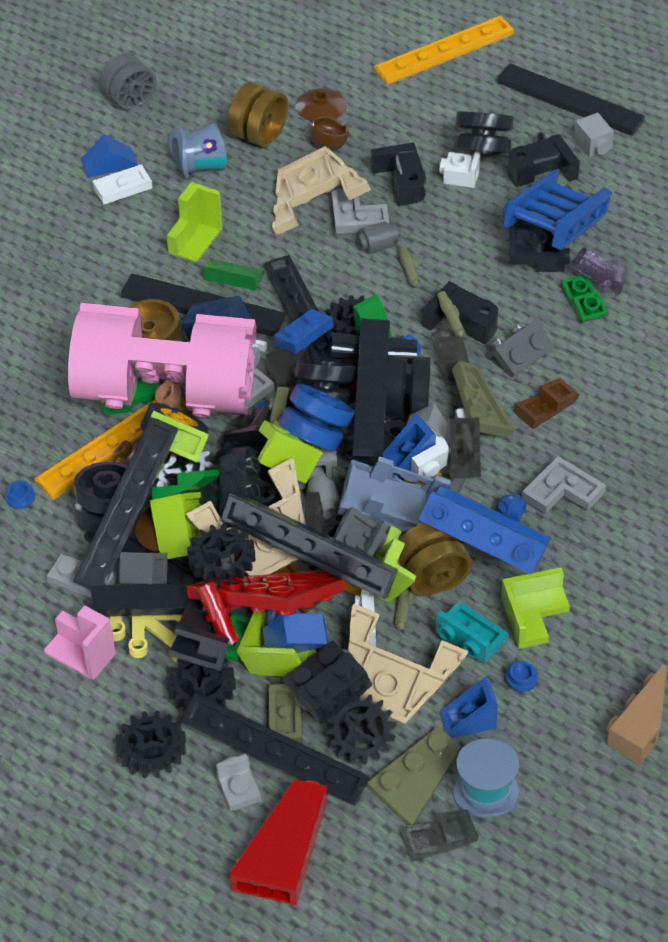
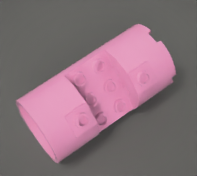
(111, 355)

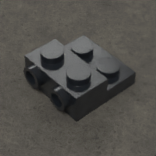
(534, 246)
(236, 473)
(328, 681)

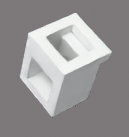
(460, 169)

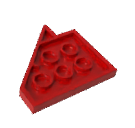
(276, 591)

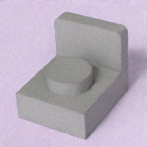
(237, 782)

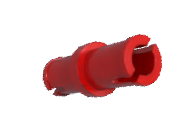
(217, 612)

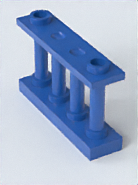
(567, 225)
(485, 528)

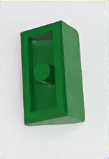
(233, 274)

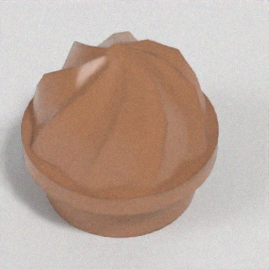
(170, 394)

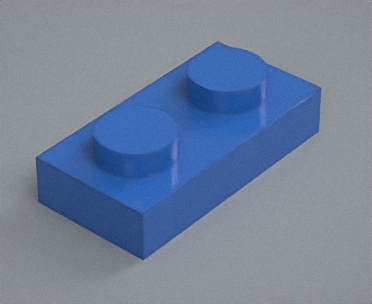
(303, 331)

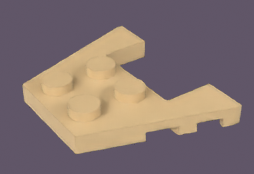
(309, 178)
(268, 558)
(395, 680)

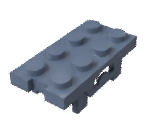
(387, 497)

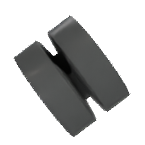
(128, 81)

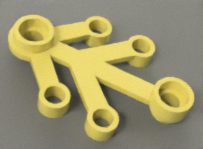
(139, 624)

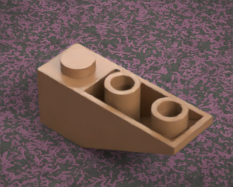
(639, 726)

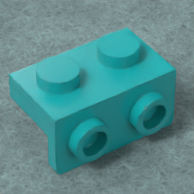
(470, 632)

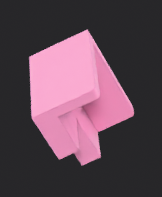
(83, 642)

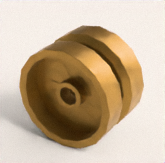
(257, 114)
(159, 320)
(435, 559)

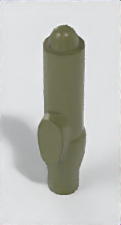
(409, 265)
(451, 313)
(405, 600)

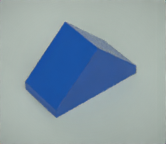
(107, 157)
(410, 442)
(296, 631)
(472, 711)

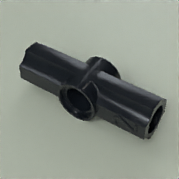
(347, 347)

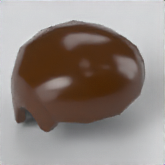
(328, 133)

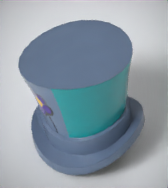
(198, 149)
(487, 778)

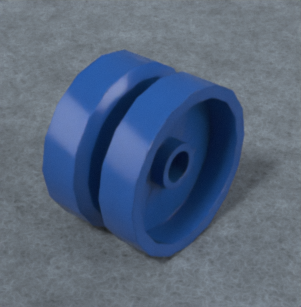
(316, 417)

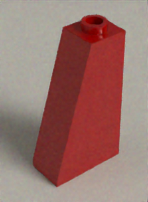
(283, 847)

